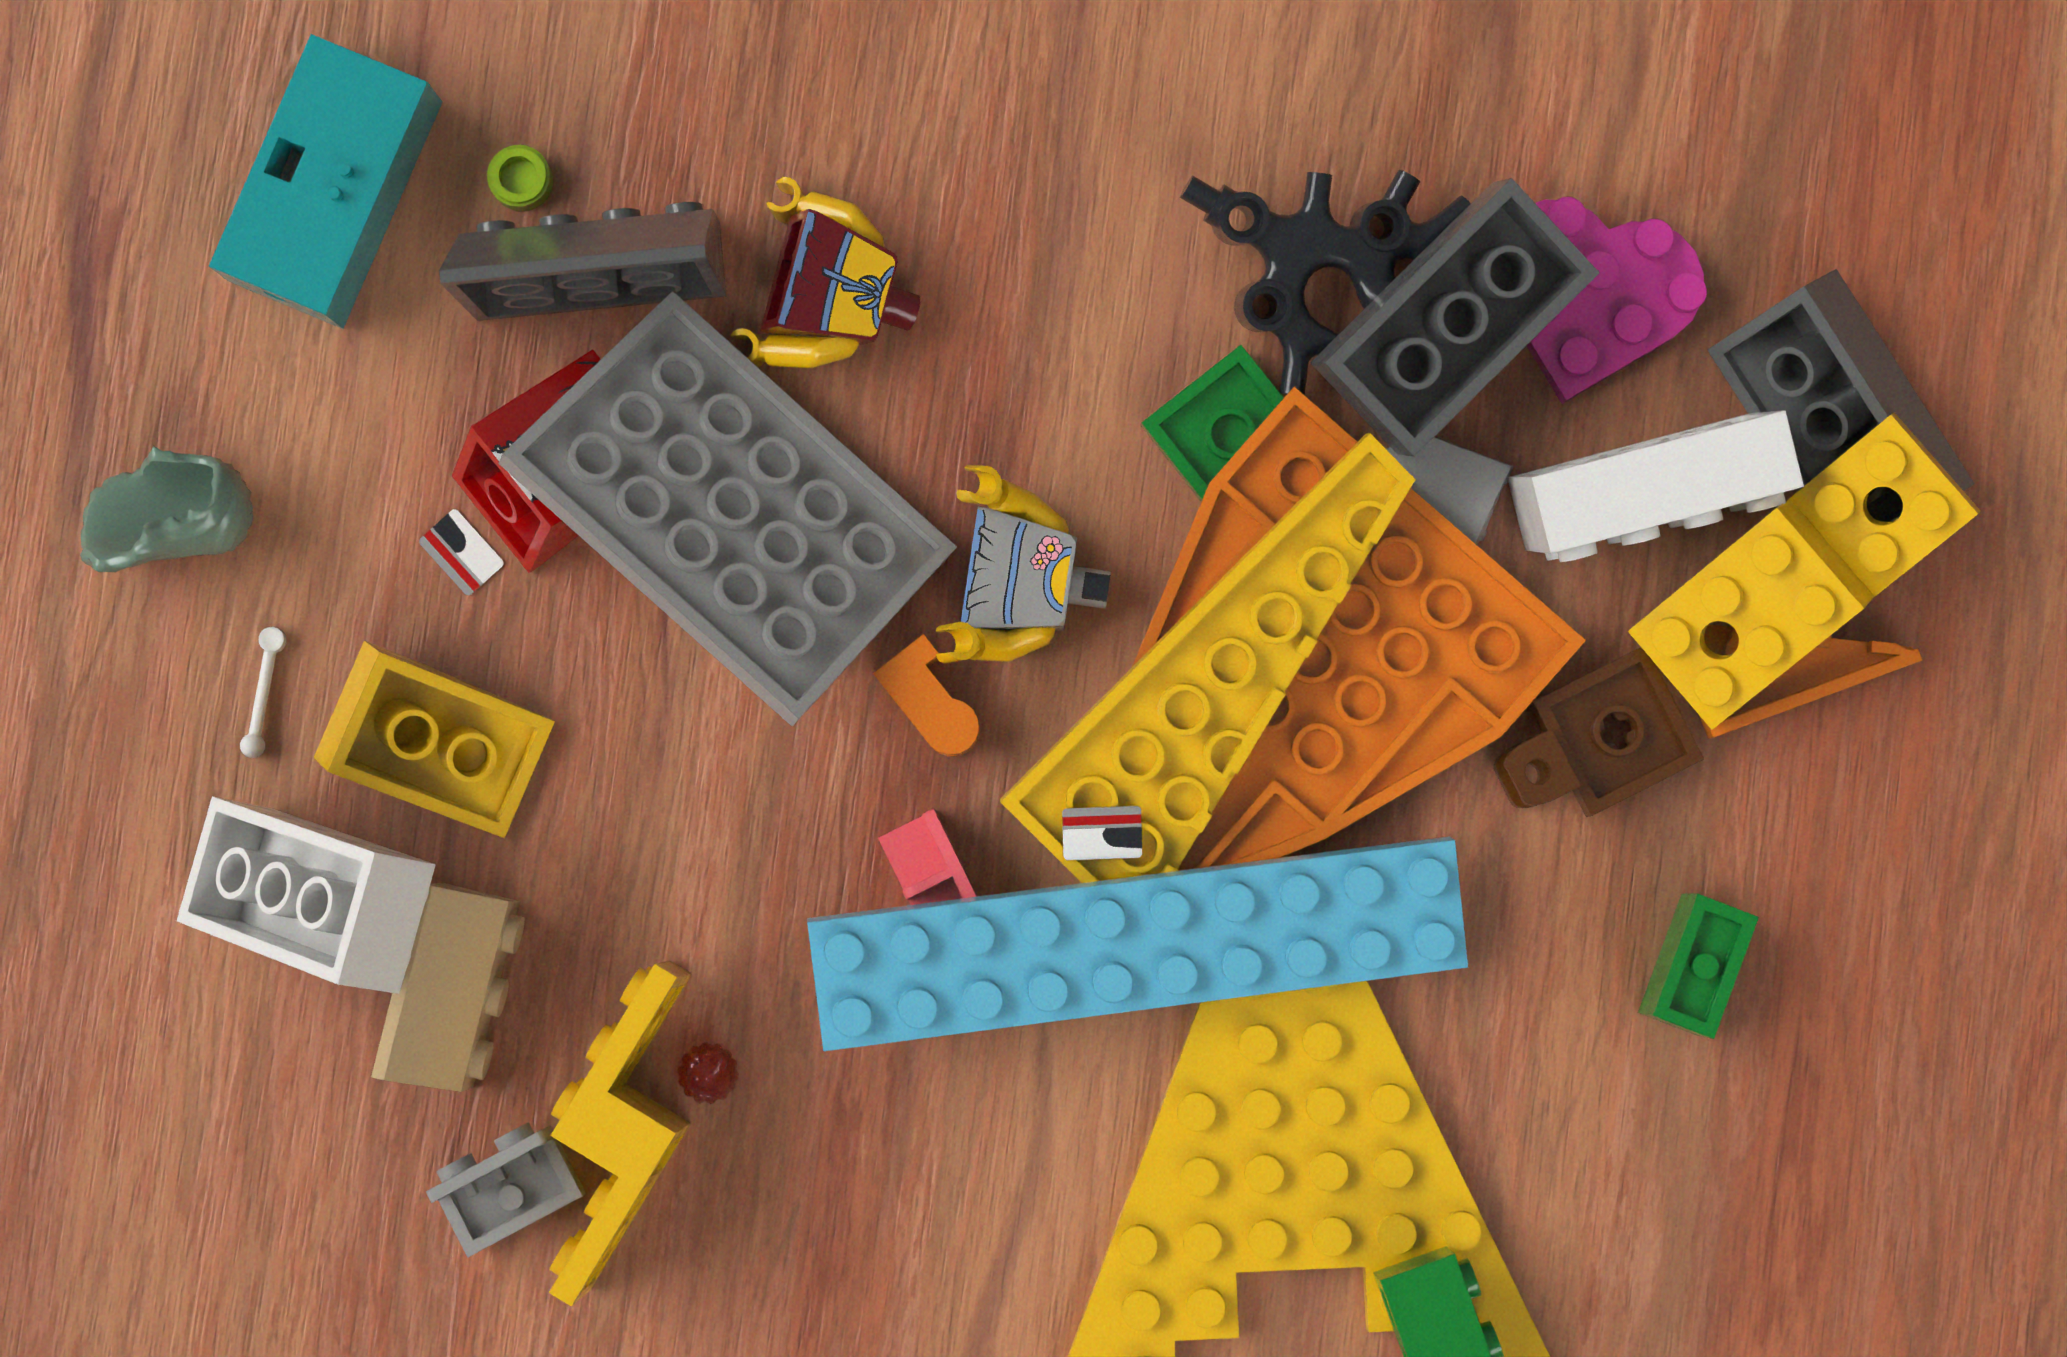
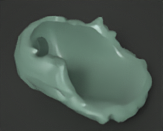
(165, 512)

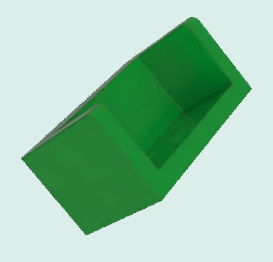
(1698, 965)

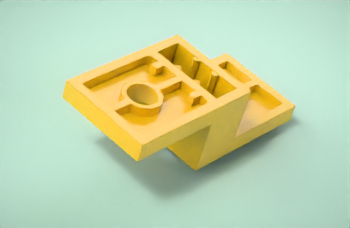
(1803, 571)
(617, 1128)

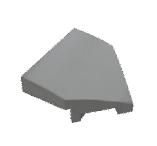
(1457, 483)

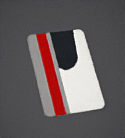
(461, 552)
(1102, 833)

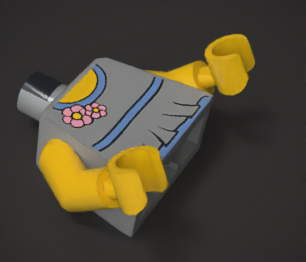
(1018, 575)

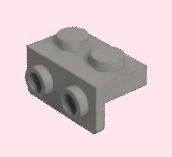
(507, 1189)

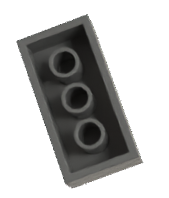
(1455, 317)

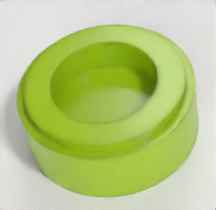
(520, 178)

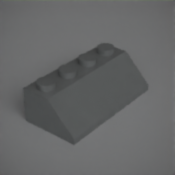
(1832, 378)

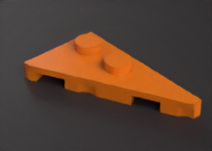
(1823, 671)

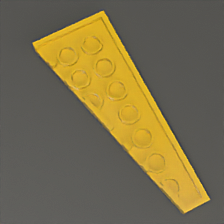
(1212, 683)

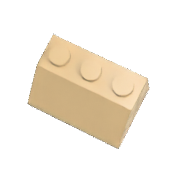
(450, 990)

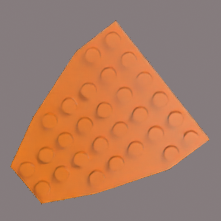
(1407, 674)

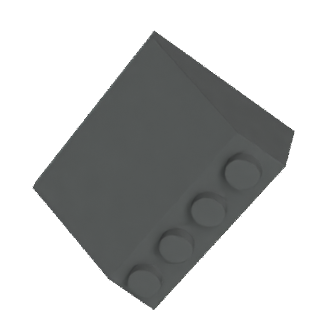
(586, 263)

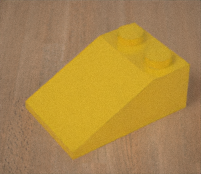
(432, 740)

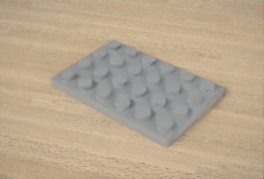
(728, 506)

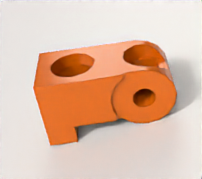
(944, 722)

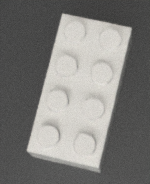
(1656, 482)
(306, 895)

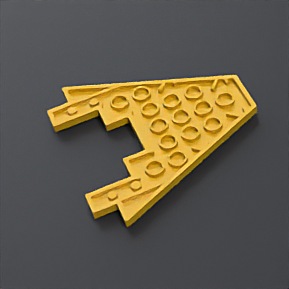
(1282, 1151)

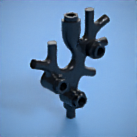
(1309, 241)

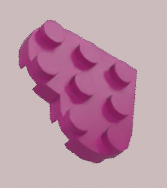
(1635, 304)

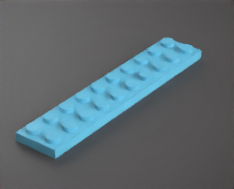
(1137, 943)

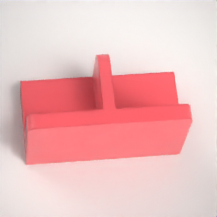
(926, 861)

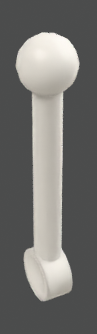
(272, 642)

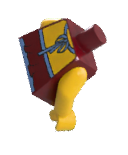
(827, 285)

